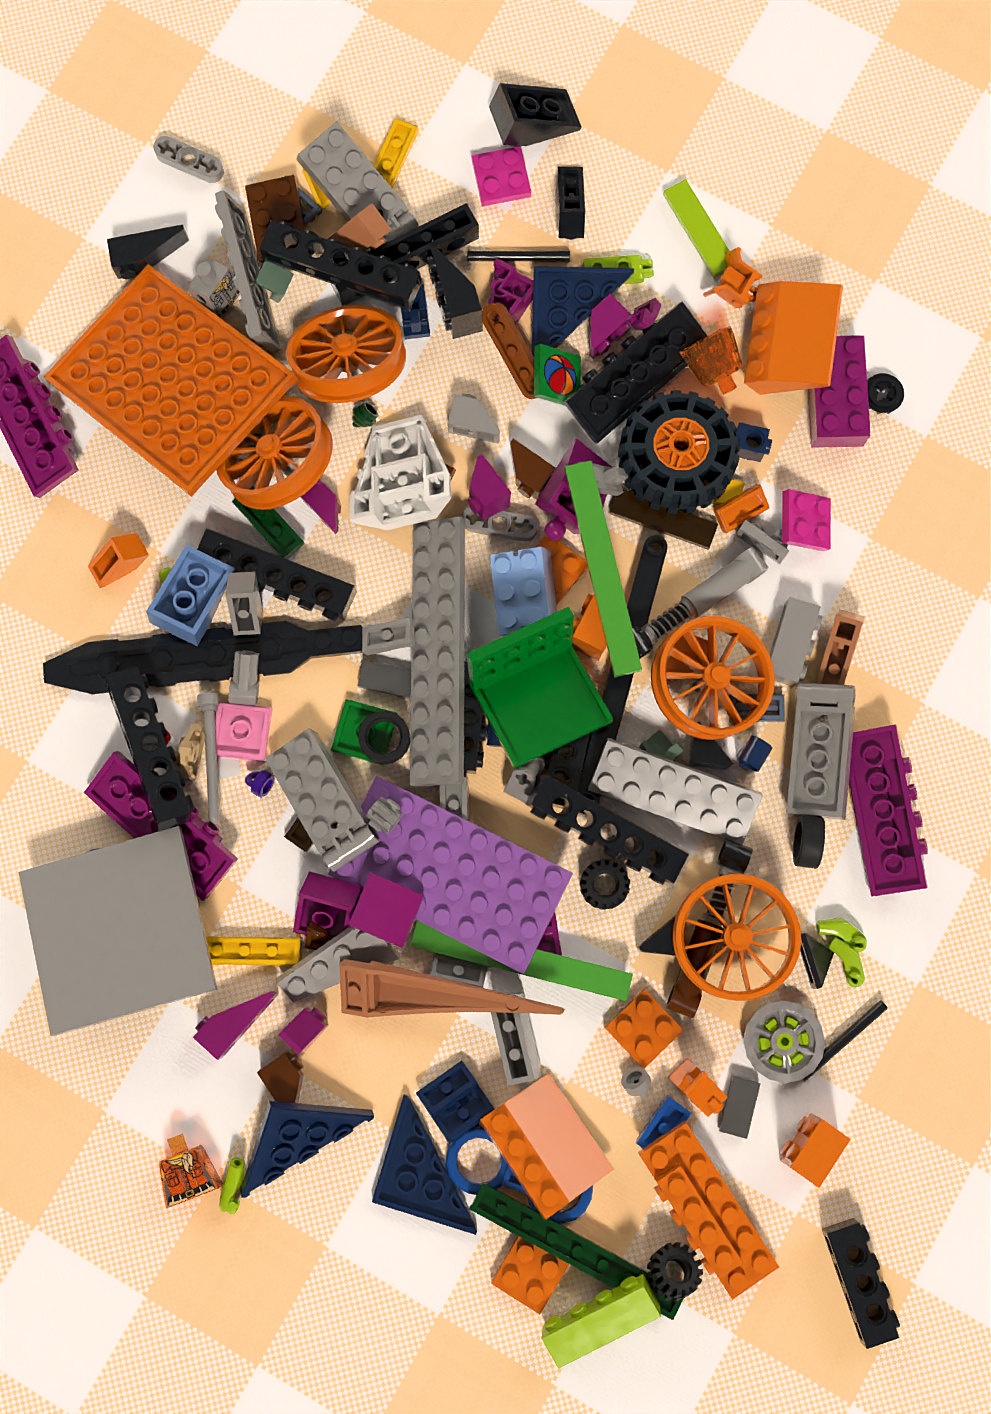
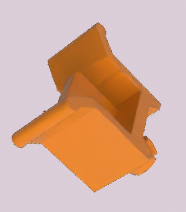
(736, 281)
(698, 1087)

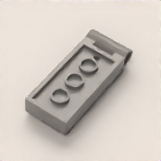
(353, 181)
(821, 750)
(322, 799)

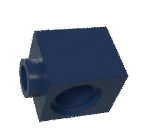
(760, 435)

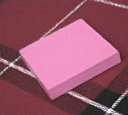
(242, 731)

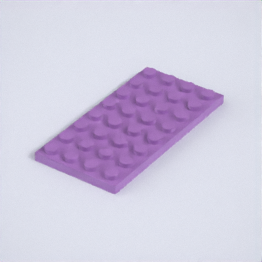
(470, 878)

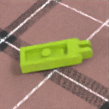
(629, 261)

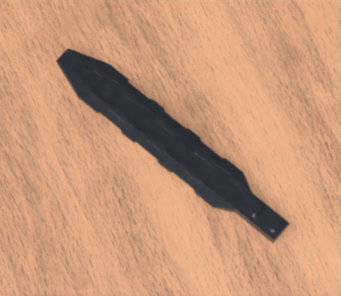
(172, 660)

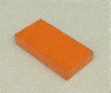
(741, 508)

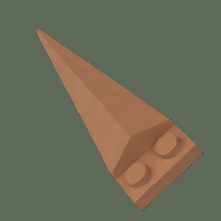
(389, 990)

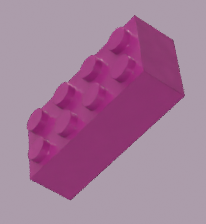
(842, 410)

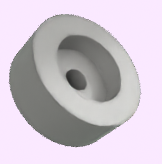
(636, 1081)

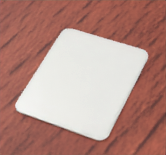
(228, 767)

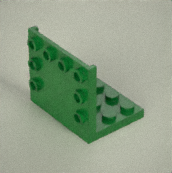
(536, 689)

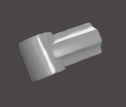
(244, 685)

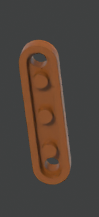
(510, 346)

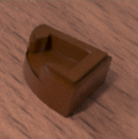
(316, 936)

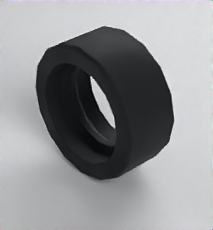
(384, 716)
(809, 841)

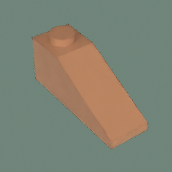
(363, 230)
(840, 648)

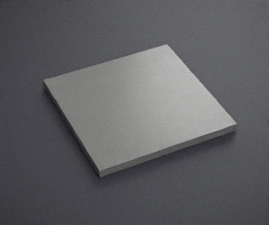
(116, 931)

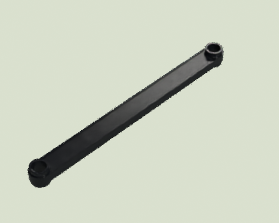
(618, 688)

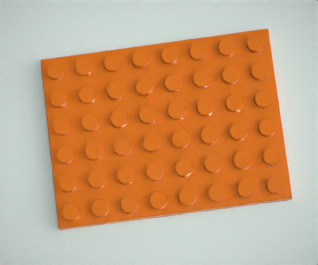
(170, 379)

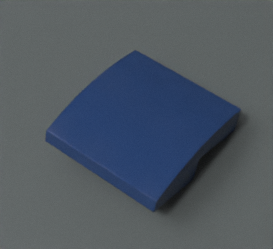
(455, 1101)

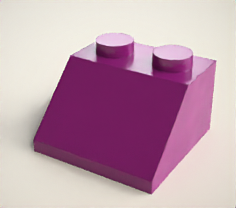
(326, 903)

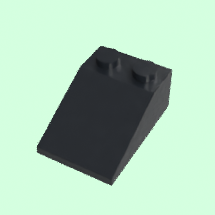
(532, 114)

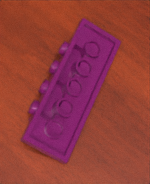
(32, 423)
(121, 797)
(887, 812)

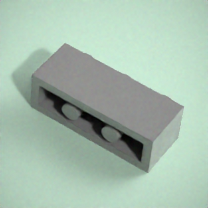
(794, 640)
(516, 1046)

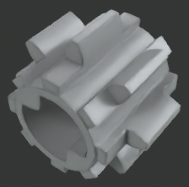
(384, 815)

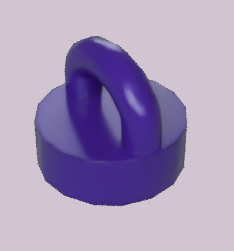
(262, 782)

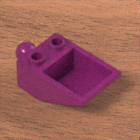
(556, 497)

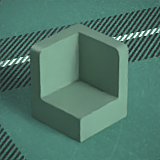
(274, 280)
(661, 746)

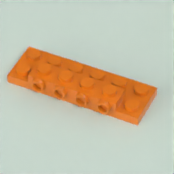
(707, 1210)

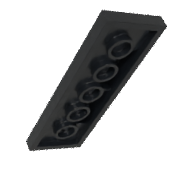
(634, 373)

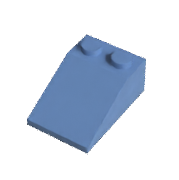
(190, 595)

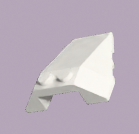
(401, 477)

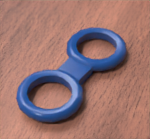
(504, 1177)

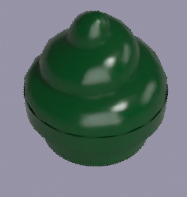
(364, 415)

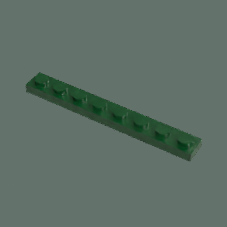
(561, 1242)

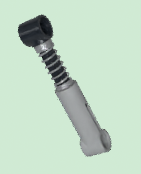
(701, 598)

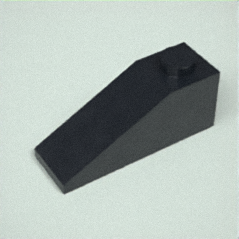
(571, 203)
(135, 251)

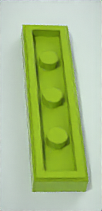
(698, 226)

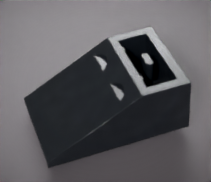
(455, 296)

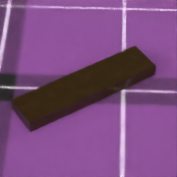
(680, 525)

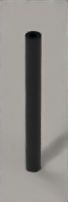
(518, 255)
(852, 1032)

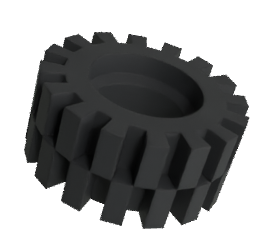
(604, 901)
(658, 1273)

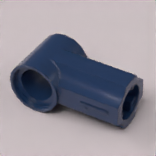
(754, 754)

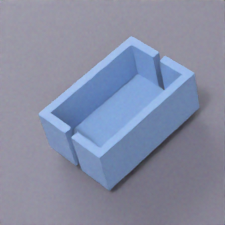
(522, 588)

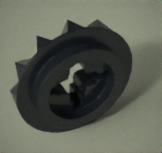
(895, 394)

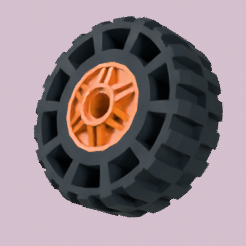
(679, 445)

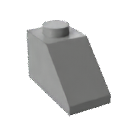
(471, 419)

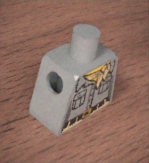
(214, 287)

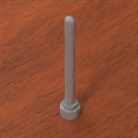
(208, 703)

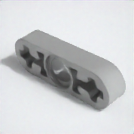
(181, 150)
(505, 533)

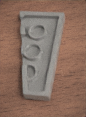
(322, 967)

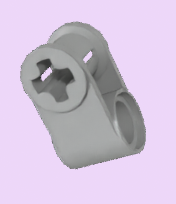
(524, 779)

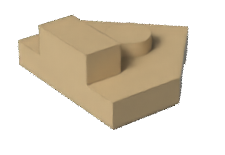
(190, 752)

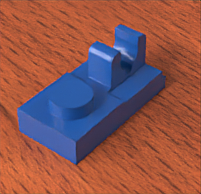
(666, 1117)

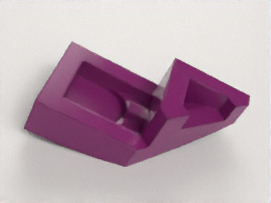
(645, 314)
(324, 504)

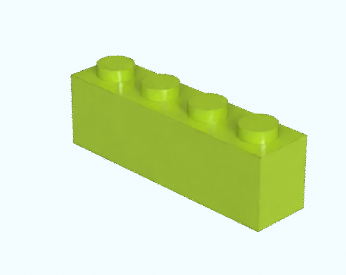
(600, 1320)

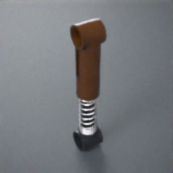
(685, 994)

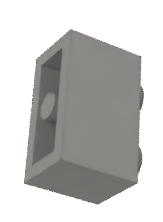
(244, 603)

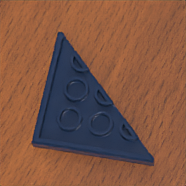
(567, 296)
(295, 1134)
(416, 1178)

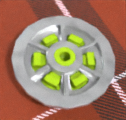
(784, 1041)

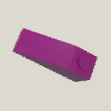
(225, 1028)

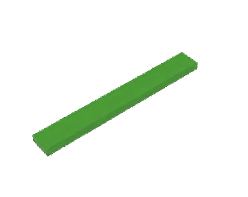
(603, 569)
(543, 965)

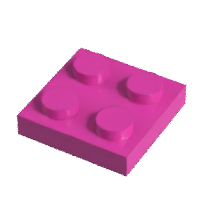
(501, 176)
(806, 520)

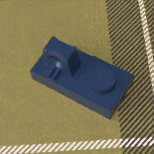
(416, 320)

